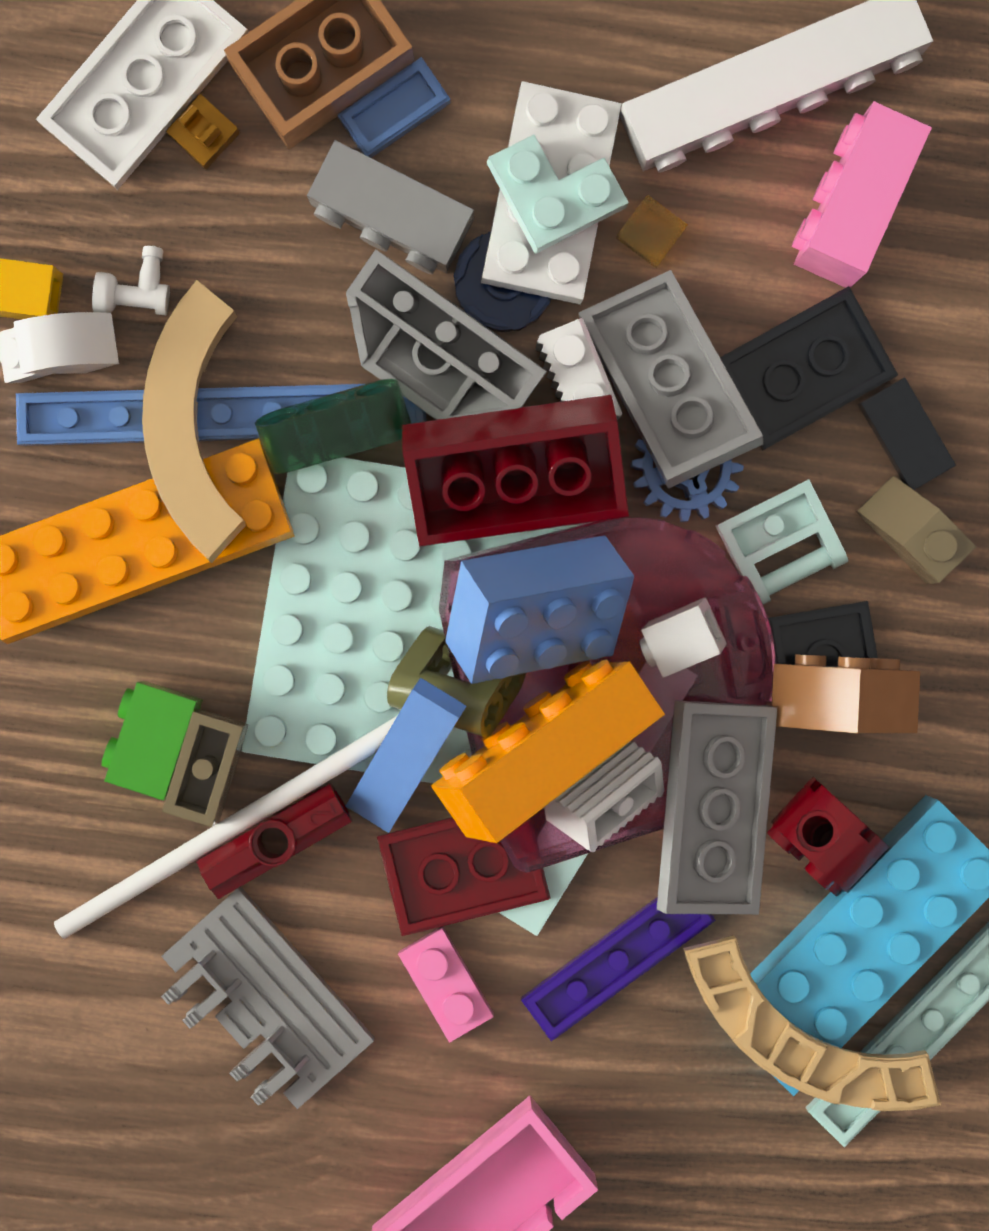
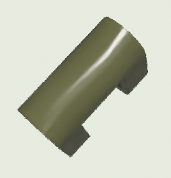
(430, 660)

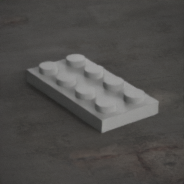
(671, 379)
(716, 808)

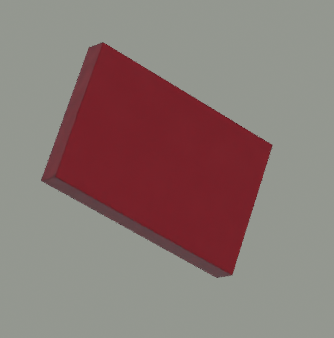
(450, 878)

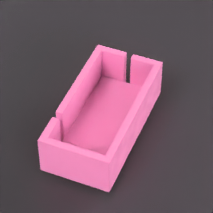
(500, 1181)

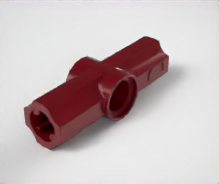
(245, 855)

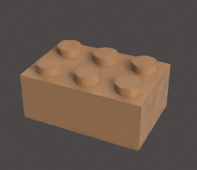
(318, 61)

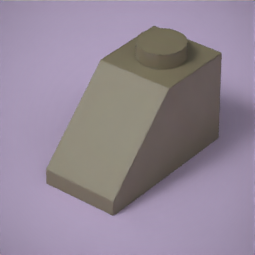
(916, 530)

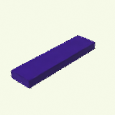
(609, 966)

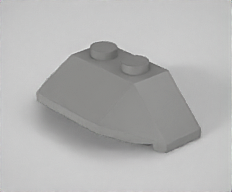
(434, 347)

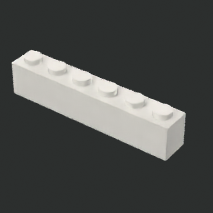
(774, 79)

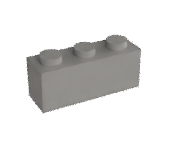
(389, 209)

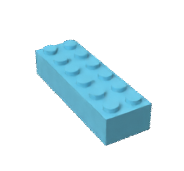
(880, 932)

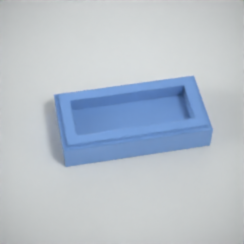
(394, 108)

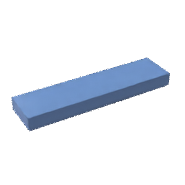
(405, 754)

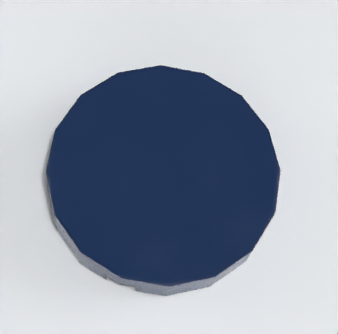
(492, 305)

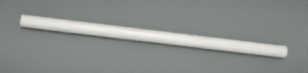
(222, 832)

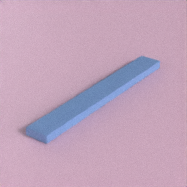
(117, 415)

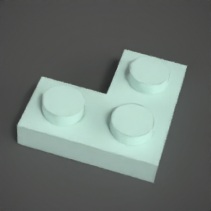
(549, 206)

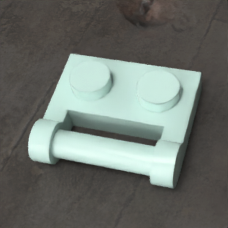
(776, 526)

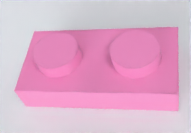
(446, 984)

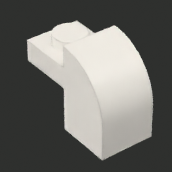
(57, 345)

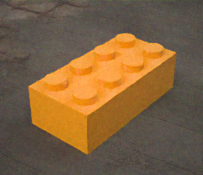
(546, 749)

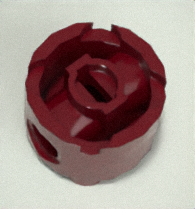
(807, 819)

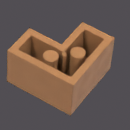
(849, 698)

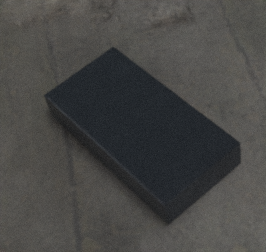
(907, 434)

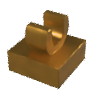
(203, 131)

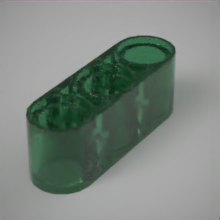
(333, 426)

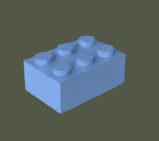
(538, 608)

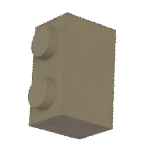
(205, 768)

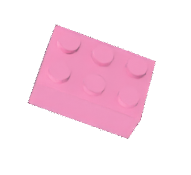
(859, 194)

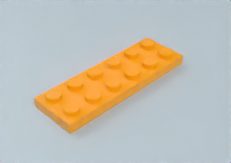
(127, 546)

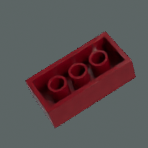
(515, 470)

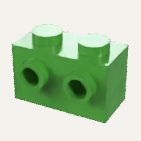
(149, 738)

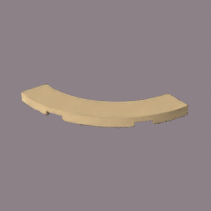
(172, 426)
(797, 1057)

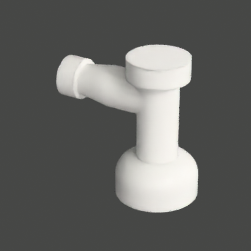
(148, 294)

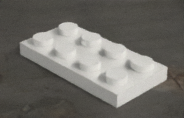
(140, 82)
(572, 134)

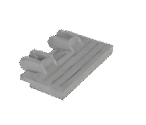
(270, 995)

